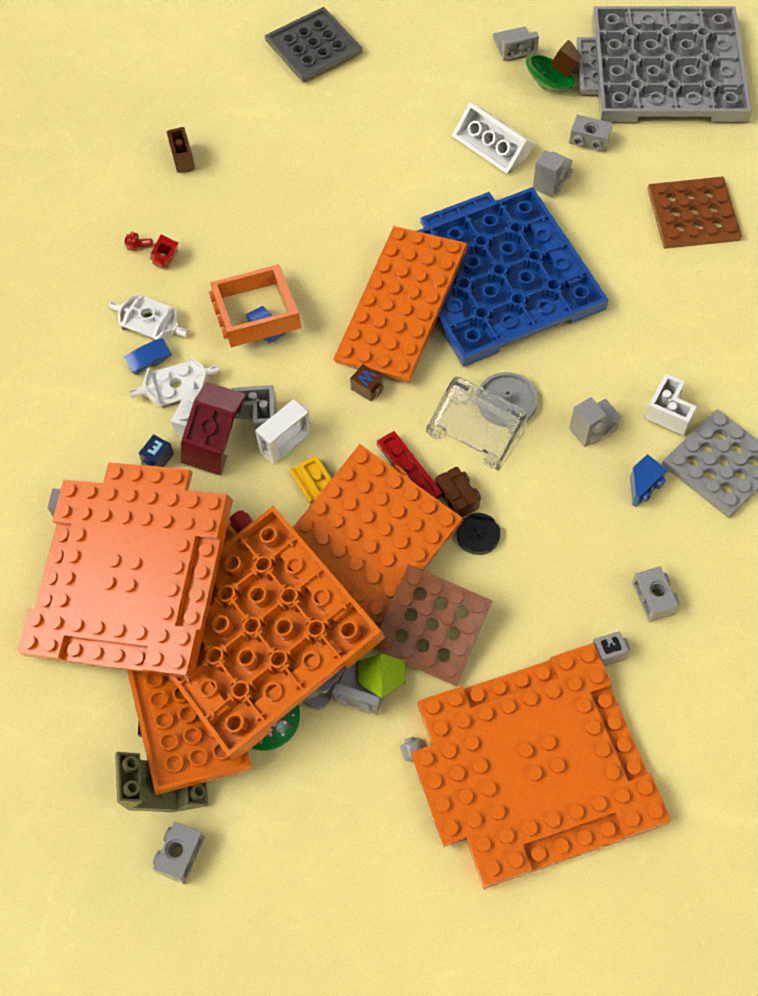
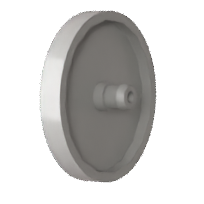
(513, 389)

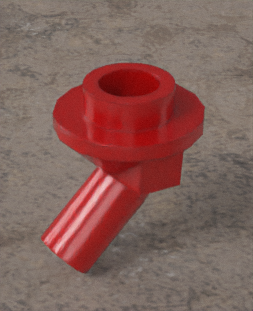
(132, 241)

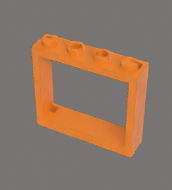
(259, 328)

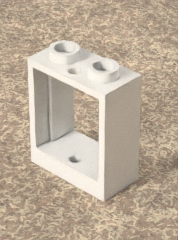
(283, 431)

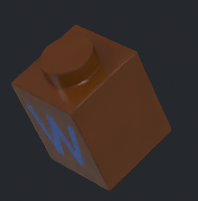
(367, 383)

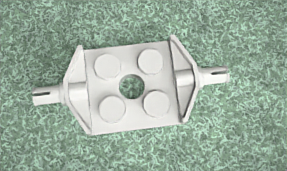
(160, 325)
(158, 383)

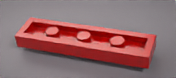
(400, 455)

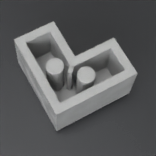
(551, 172)
(258, 404)
(593, 420)

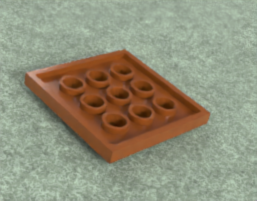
(687, 220)
(457, 597)

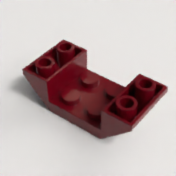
(210, 427)

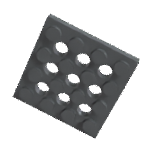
(307, 24)

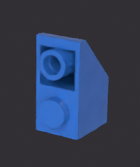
(645, 478)

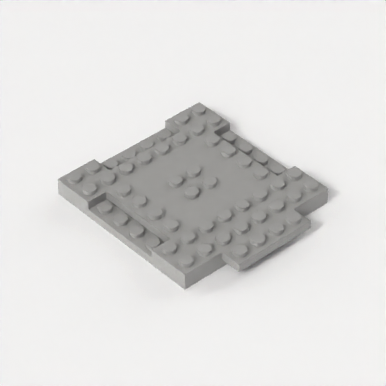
(665, 63)

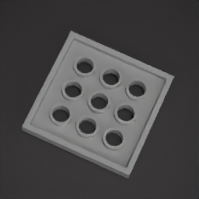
(694, 476)

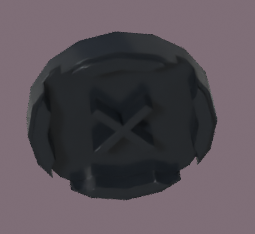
(478, 534)

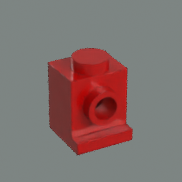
(163, 246)

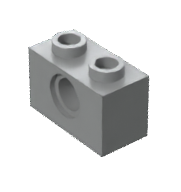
(590, 133)
(655, 606)
(178, 867)

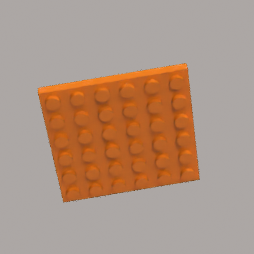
(372, 527)

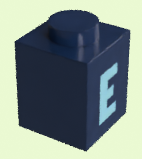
(156, 452)

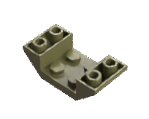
(137, 792)

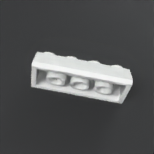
(492, 138)

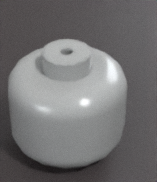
(409, 746)

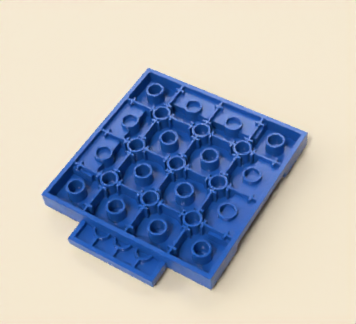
(514, 274)

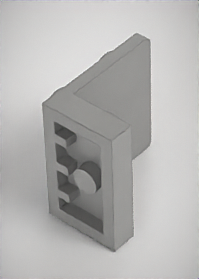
(516, 42)

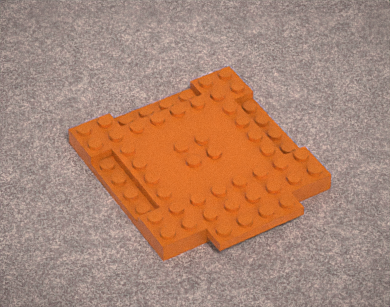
(129, 572)
(270, 633)
(535, 767)

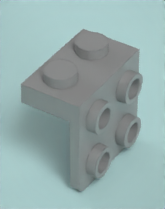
(350, 693)

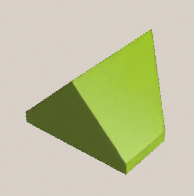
(381, 674)

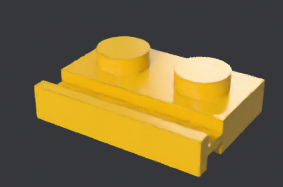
(310, 478)

